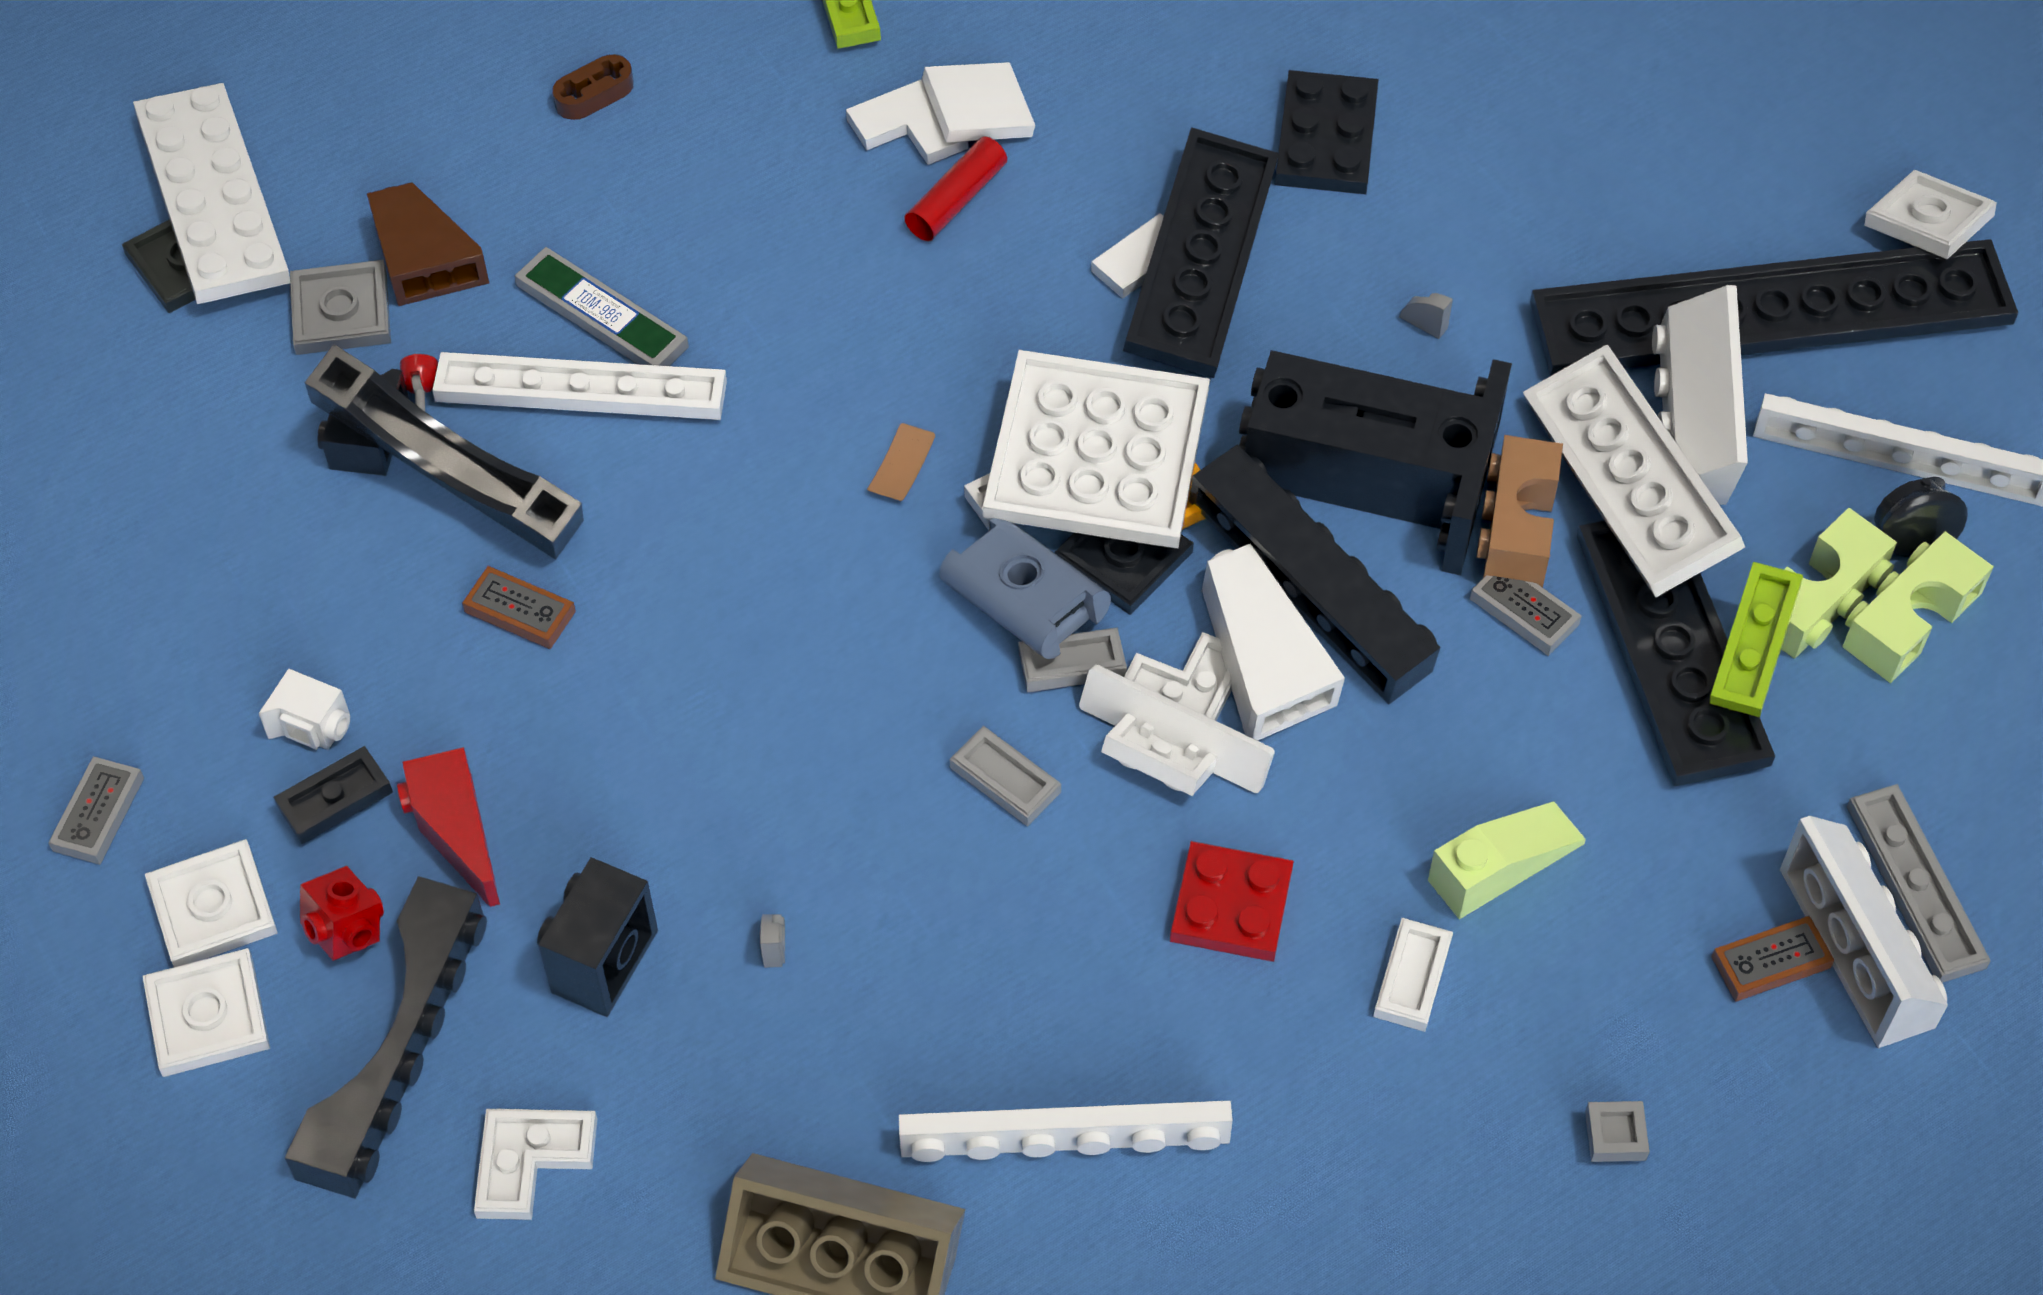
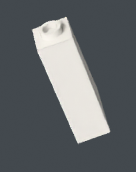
(1271, 653)

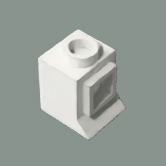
(306, 711)

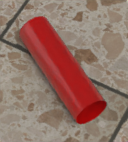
(956, 188)

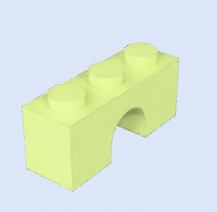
(1851, 558)
(1938, 578)

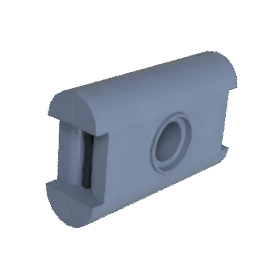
(1025, 587)

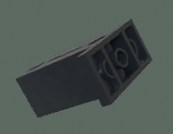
(1377, 442)

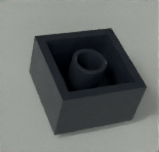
(597, 936)

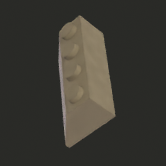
(833, 1235)

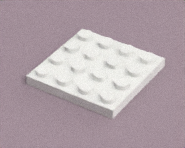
(1097, 449)

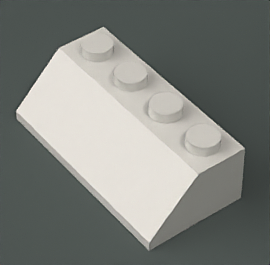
(1704, 386)
(1860, 926)

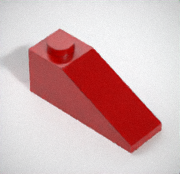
(448, 815)

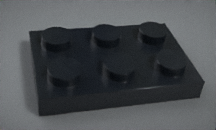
(1327, 132)

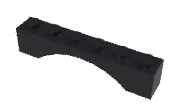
(393, 422)
(343, 1133)

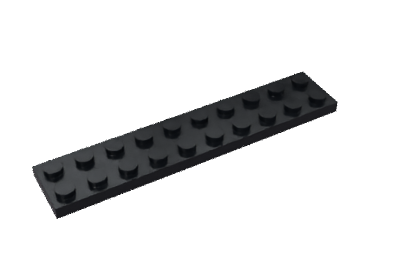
(1786, 303)

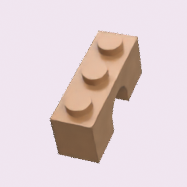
(1525, 480)

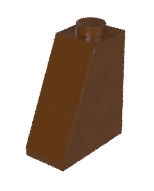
(423, 246)

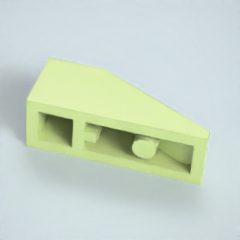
(1500, 856)

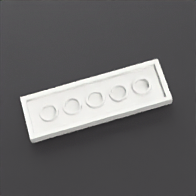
(211, 193)
(1633, 471)

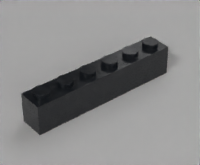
(1316, 574)

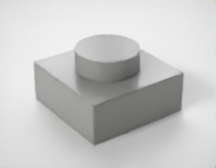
(1617, 1131)

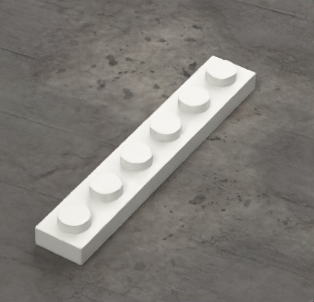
(580, 385)
(1900, 448)
(1048, 1130)

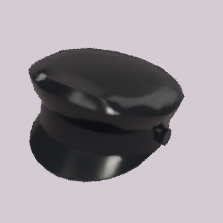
(1920, 514)

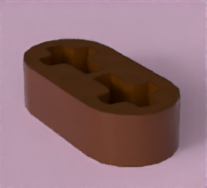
(593, 87)

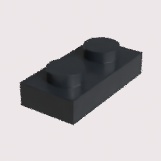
(333, 794)

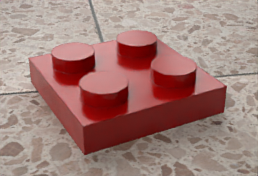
(1232, 901)

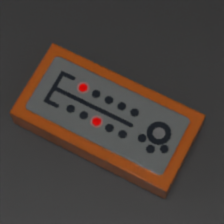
(519, 607)
(1772, 958)

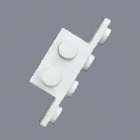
(1171, 738)

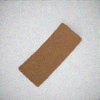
(902, 462)

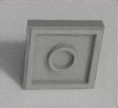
(340, 307)

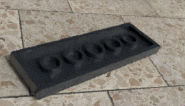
(1201, 253)
(1673, 659)

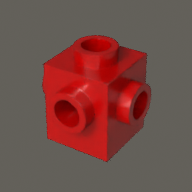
(340, 913)

